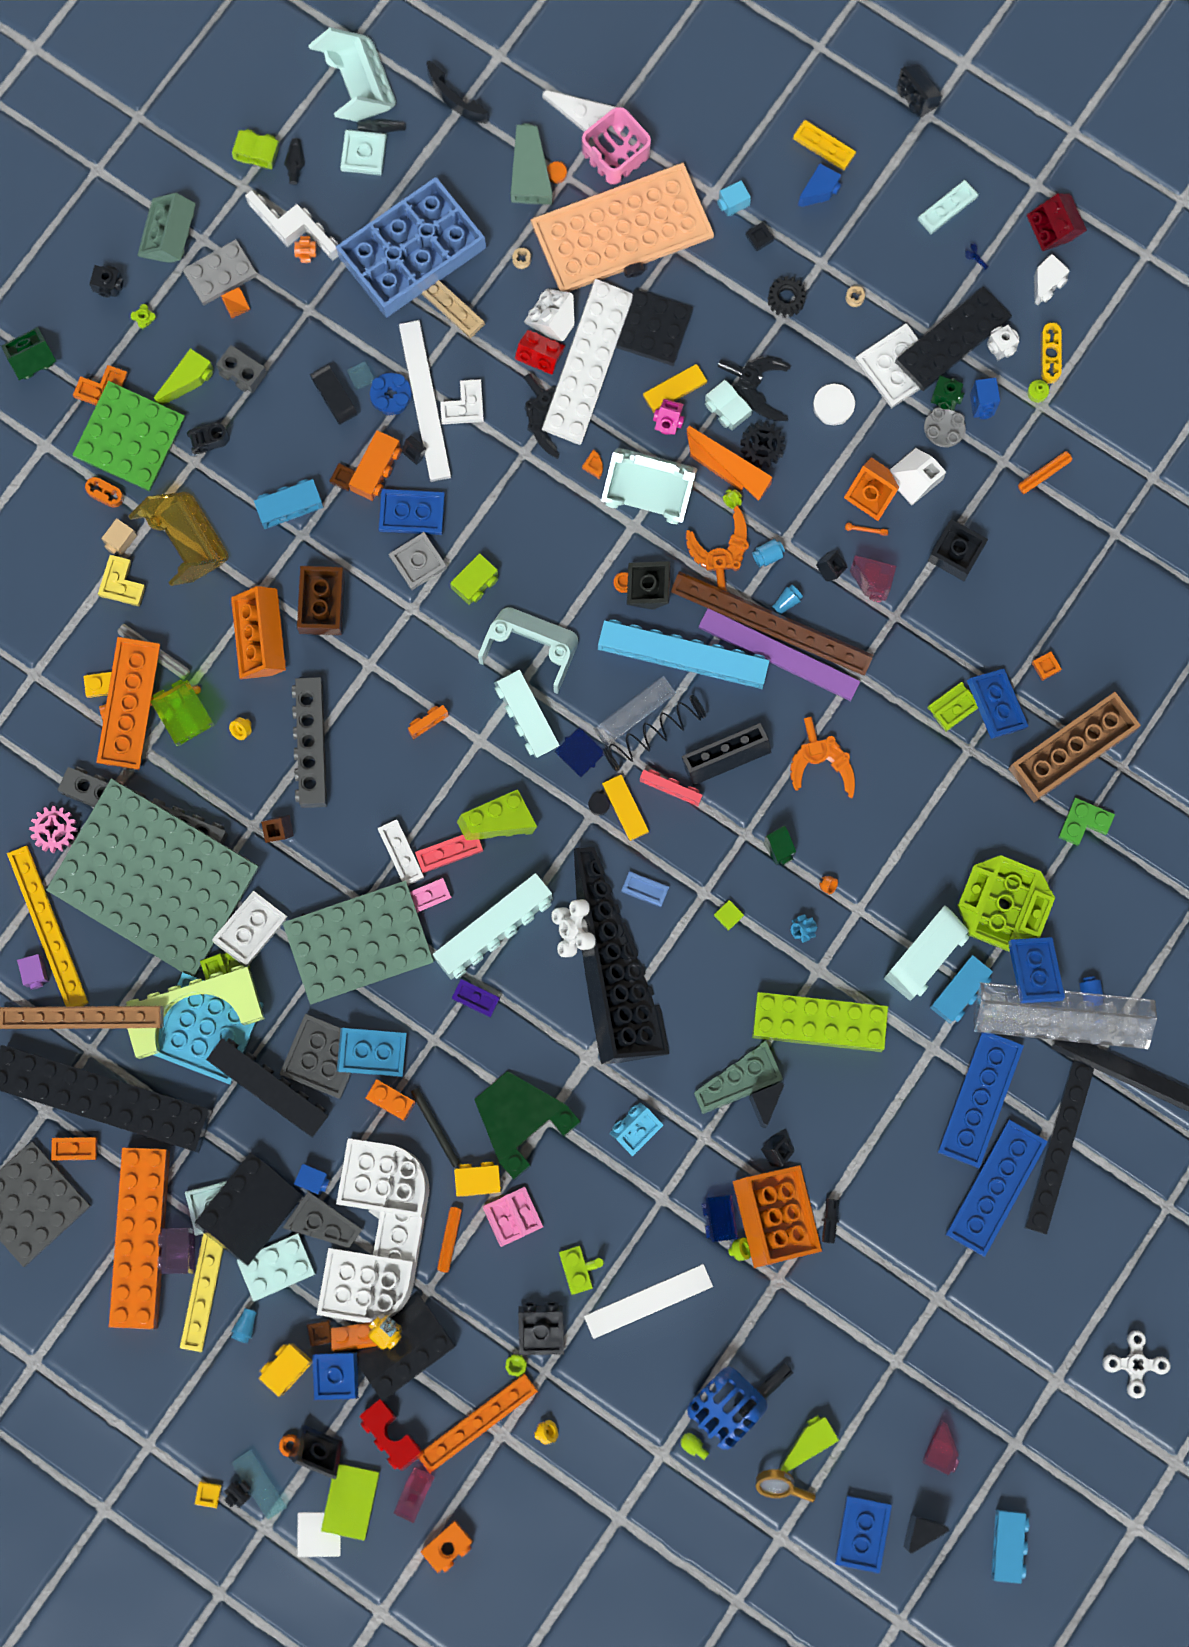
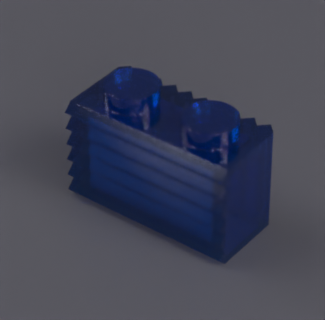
(720, 1218)

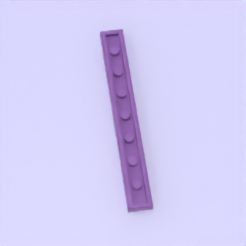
(779, 654)

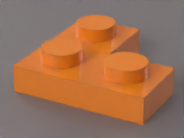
(91, 391)

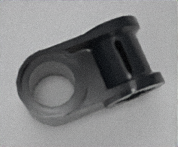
(206, 438)

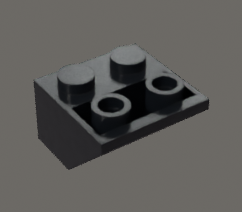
(918, 90)

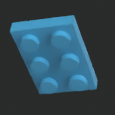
(371, 1052)

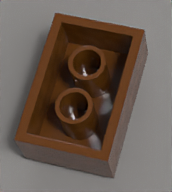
(320, 600)

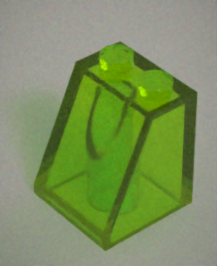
(181, 712)

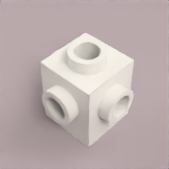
(1001, 347)

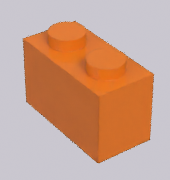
(390, 1100)

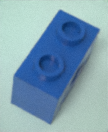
(984, 398)

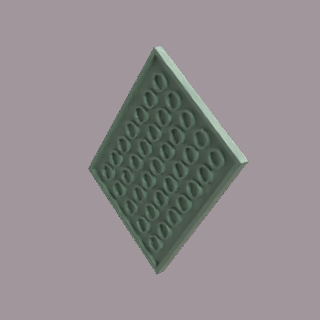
(152, 878)

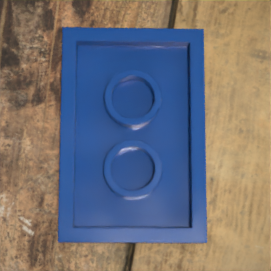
(411, 512)
(997, 703)
(1036, 970)
(863, 1534)

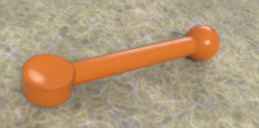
(848, 526)

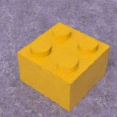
(285, 1369)

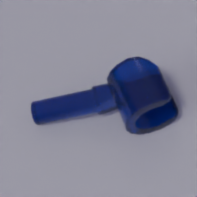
(973, 255)

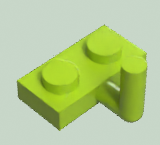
(577, 1270)

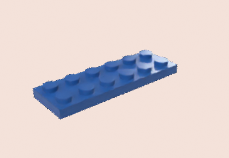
(980, 1099)
(996, 1188)

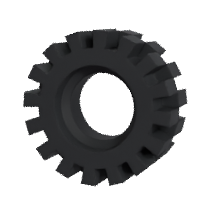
(790, 285)

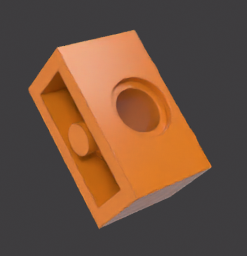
(433, 1551)

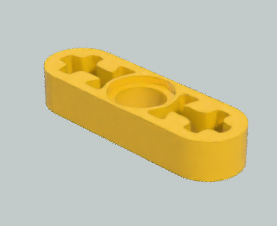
(1057, 346)

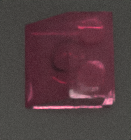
(873, 577)

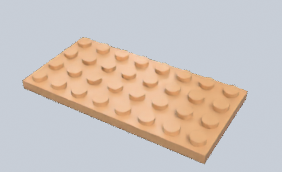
(622, 228)

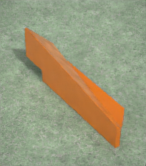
(727, 464)

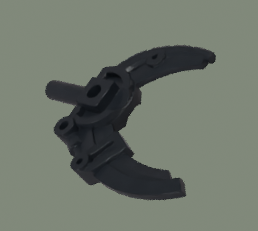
(751, 378)
(536, 412)

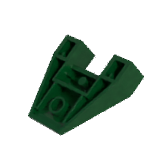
(515, 1112)

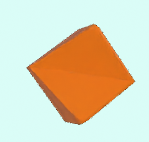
(235, 302)

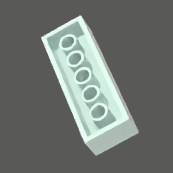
(493, 926)

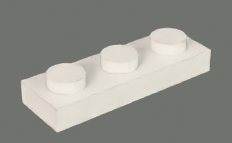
(400, 852)

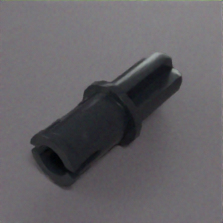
(830, 1221)

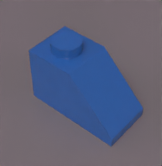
(820, 186)

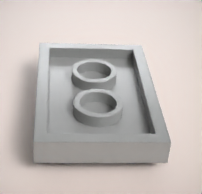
(219, 272)

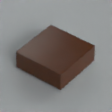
(342, 477)
(319, 1333)

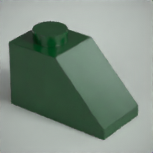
(780, 846)

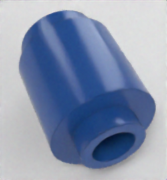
(1091, 986)

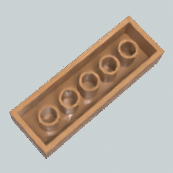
(1074, 747)

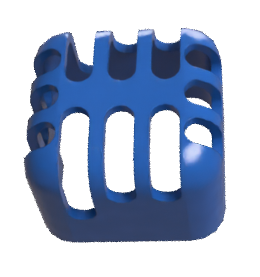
(716, 1410)

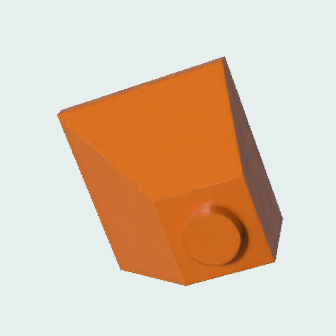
(872, 489)

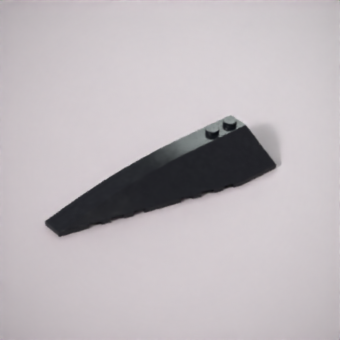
(619, 997)

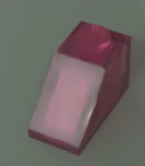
(942, 1451)
(414, 1494)

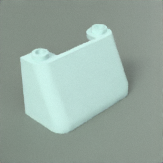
(649, 484)

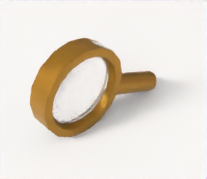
(780, 1484)

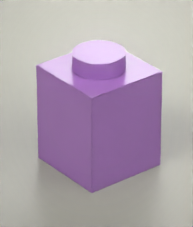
(33, 971)

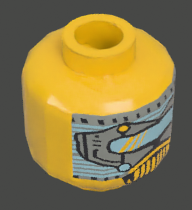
(384, 1332)

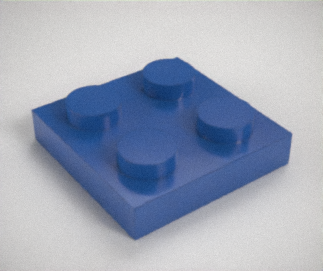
(335, 1376)

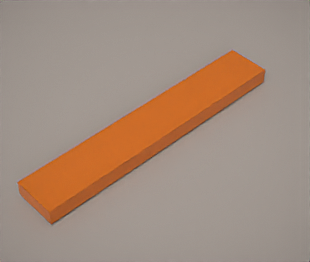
(477, 1423)

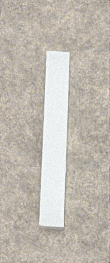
(424, 401)

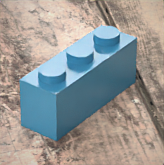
(288, 503)
(961, 990)
(1009, 1546)

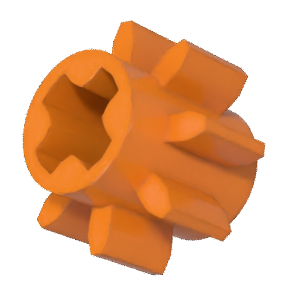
(305, 249)

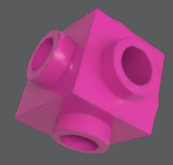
(669, 417)

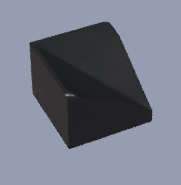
(831, 566)
(777, 1150)

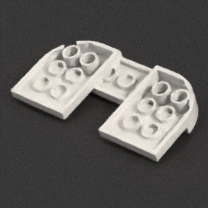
(377, 1284)

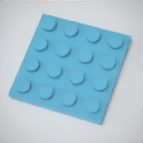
(196, 1027)

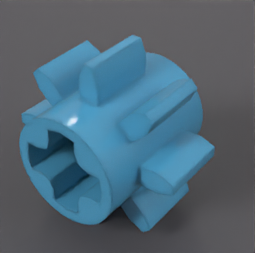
(803, 928)

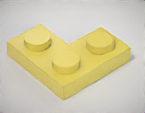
(115, 585)

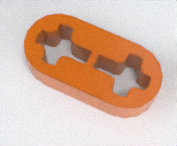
(106, 488)

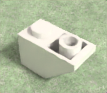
(1049, 277)

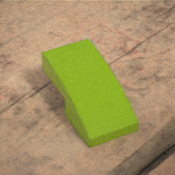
(219, 963)

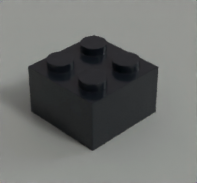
(957, 550)

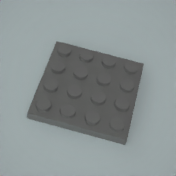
(35, 1204)

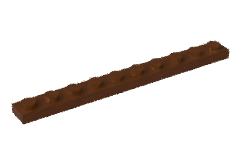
(772, 623)

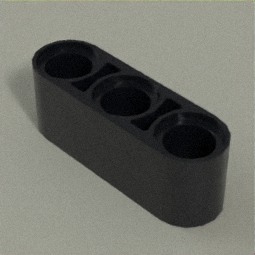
(333, 394)

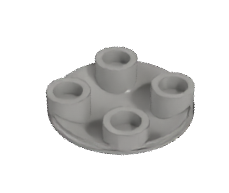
(944, 427)

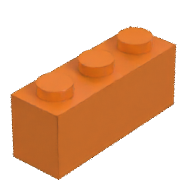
(375, 465)

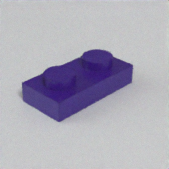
(475, 998)

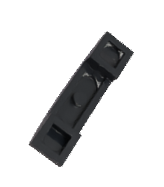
(470, 111)

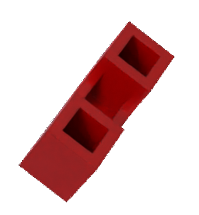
(377, 1421)

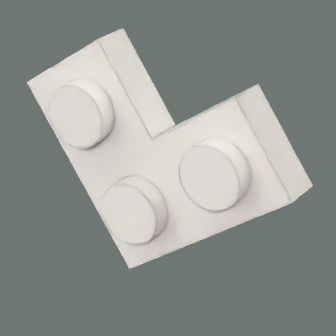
(468, 409)

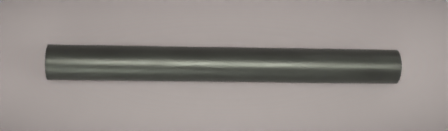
(435, 1127)

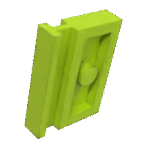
(953, 706)

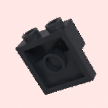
(541, 1329)

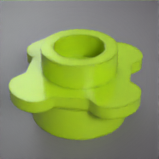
(147, 320)

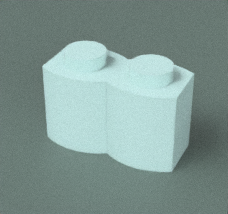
(728, 405)

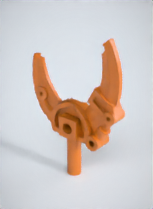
(720, 558)
(816, 753)

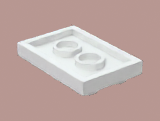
(249, 929)

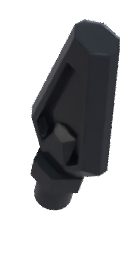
(381, 126)
(294, 160)

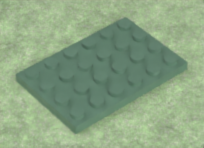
(358, 942)

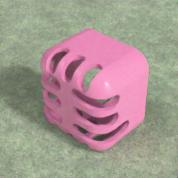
(618, 119)

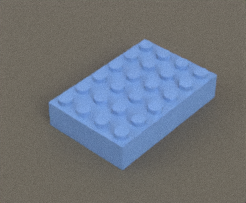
(411, 247)

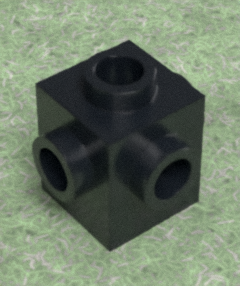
(106, 281)

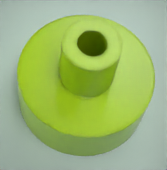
(1038, 391)
(740, 1249)

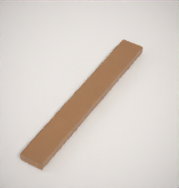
(81, 1017)

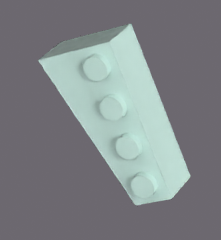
(526, 713)

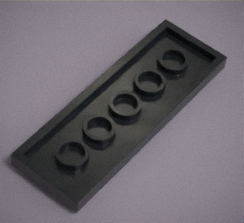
(952, 339)

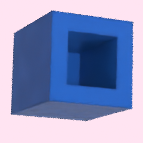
(312, 1179)

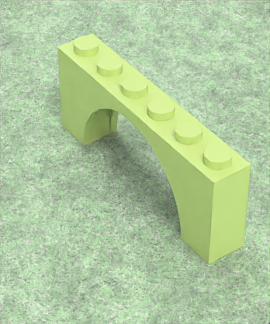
(234, 987)

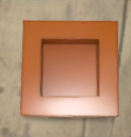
(1046, 666)

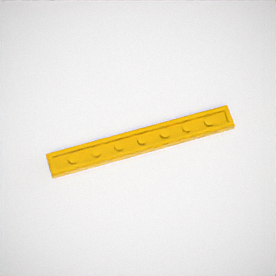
(47, 927)

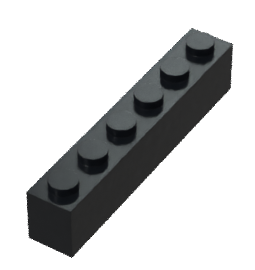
(266, 1087)

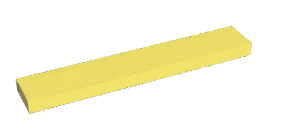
(202, 1295)

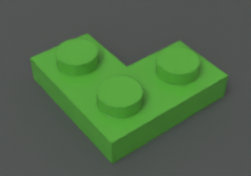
(1082, 816)

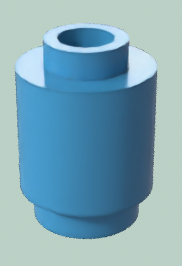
(768, 553)

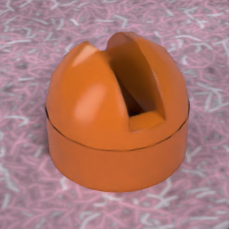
(828, 884)

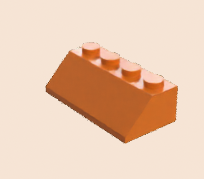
(258, 633)

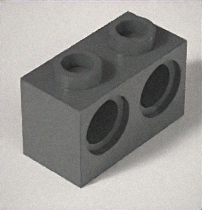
(244, 366)

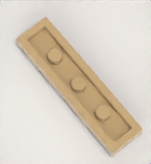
(454, 309)

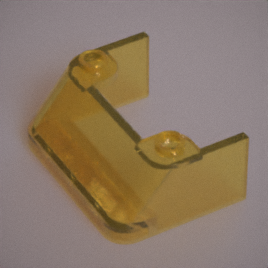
(187, 530)

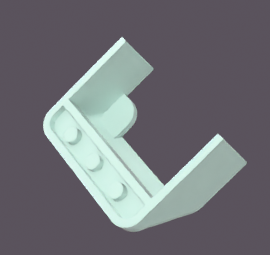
(361, 72)
(560, 640)
(927, 954)

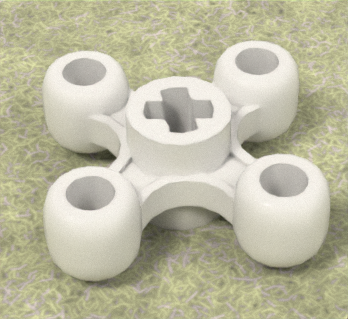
(573, 928)
(1144, 1364)

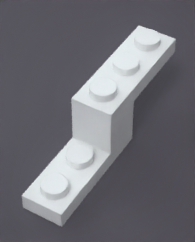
(292, 224)

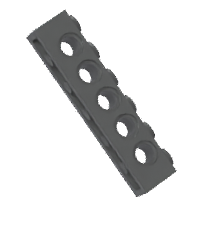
(318, 795)

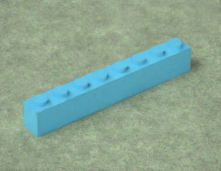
(683, 654)

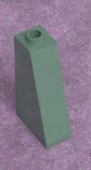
(530, 173)

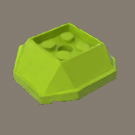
(1008, 880)

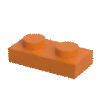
(420, 725)
(74, 1149)
(351, 1337)

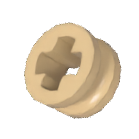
(519, 264)
(859, 291)

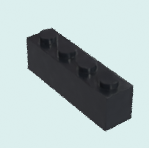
(726, 754)

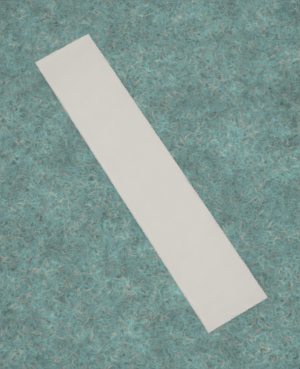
(648, 1301)

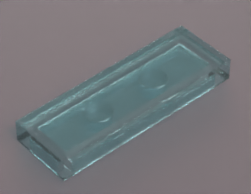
(261, 1486)

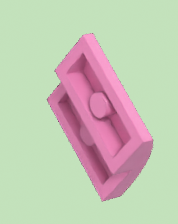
(512, 1217)

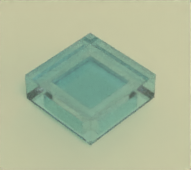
(360, 375)

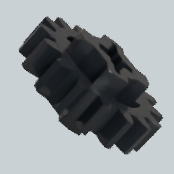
(758, 437)

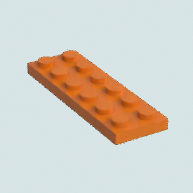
(128, 703)

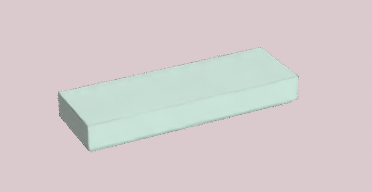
(948, 207)

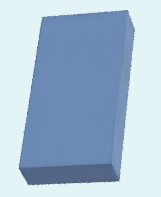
(645, 889)

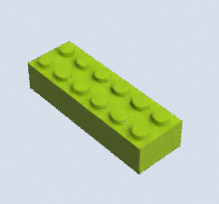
(820, 1022)

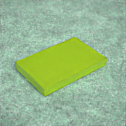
(350, 1502)

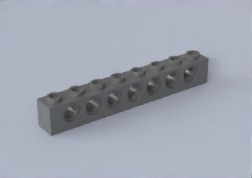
(76, 777)

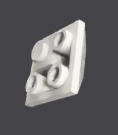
(552, 314)
(917, 475)

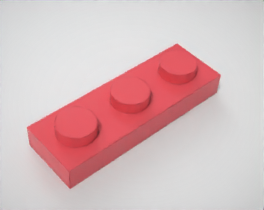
(671, 787)
(447, 853)

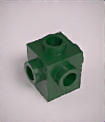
(947, 393)

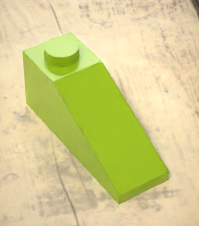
(186, 377)
(811, 1441)

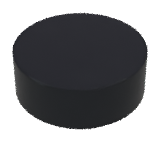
(634, 270)
(599, 804)

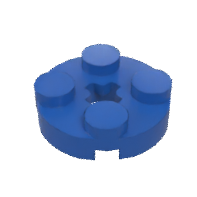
(392, 382)

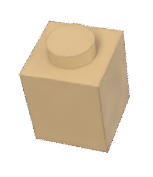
(118, 537)

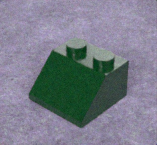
(28, 354)

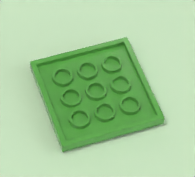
(128, 436)

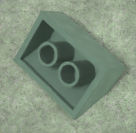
(167, 228)

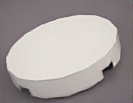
(834, 404)

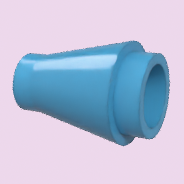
(788, 599)
(244, 1326)

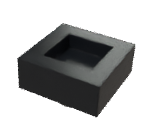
(759, 236)
(413, 450)

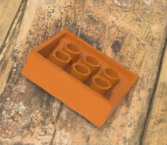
(777, 1216)

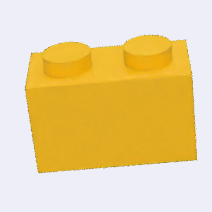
(477, 1180)

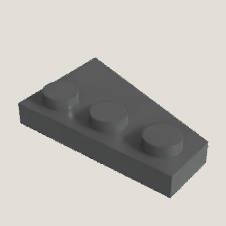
(322, 1222)

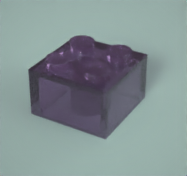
(177, 1251)

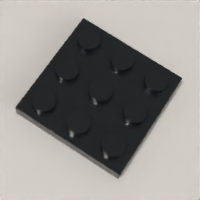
(654, 327)

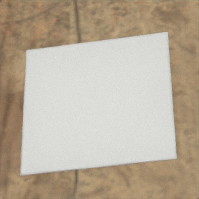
(313, 1541)

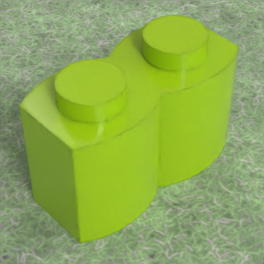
(255, 149)

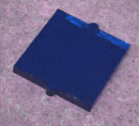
(580, 752)

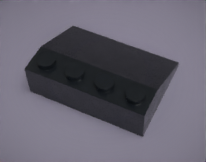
(248, 1209)
(420, 1346)

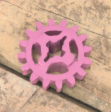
(53, 839)

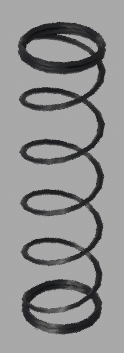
(697, 706)

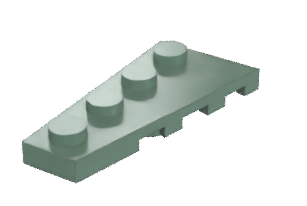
(740, 1080)

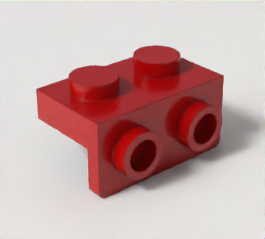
(539, 351)

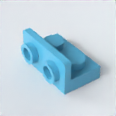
(636, 1128)

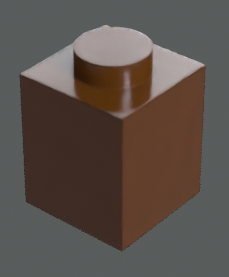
(277, 828)

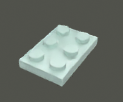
(277, 1267)

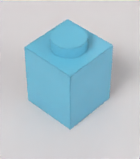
(733, 198)

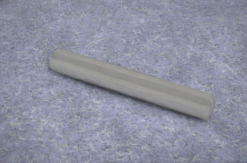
(164, 659)

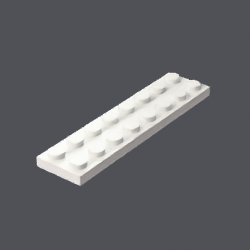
(587, 362)

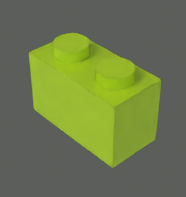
(474, 579)

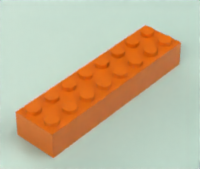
(136, 1252)

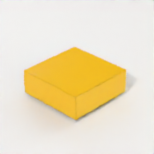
(208, 1494)

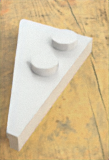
(579, 111)

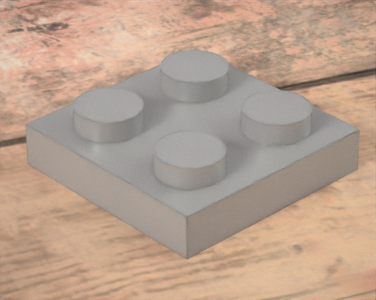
(417, 561)

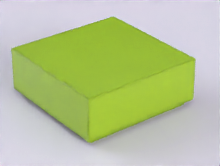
(728, 915)

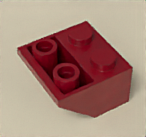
(1056, 221)

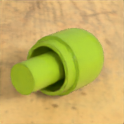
(693, 1445)

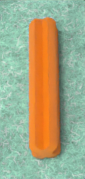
(1045, 472)
(449, 1239)

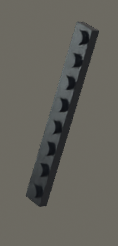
(1059, 1147)

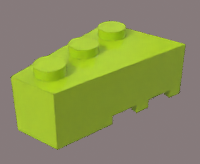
(499, 817)

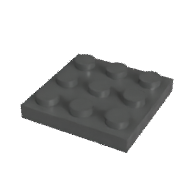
(315, 1058)

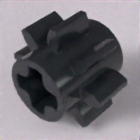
(237, 1494)

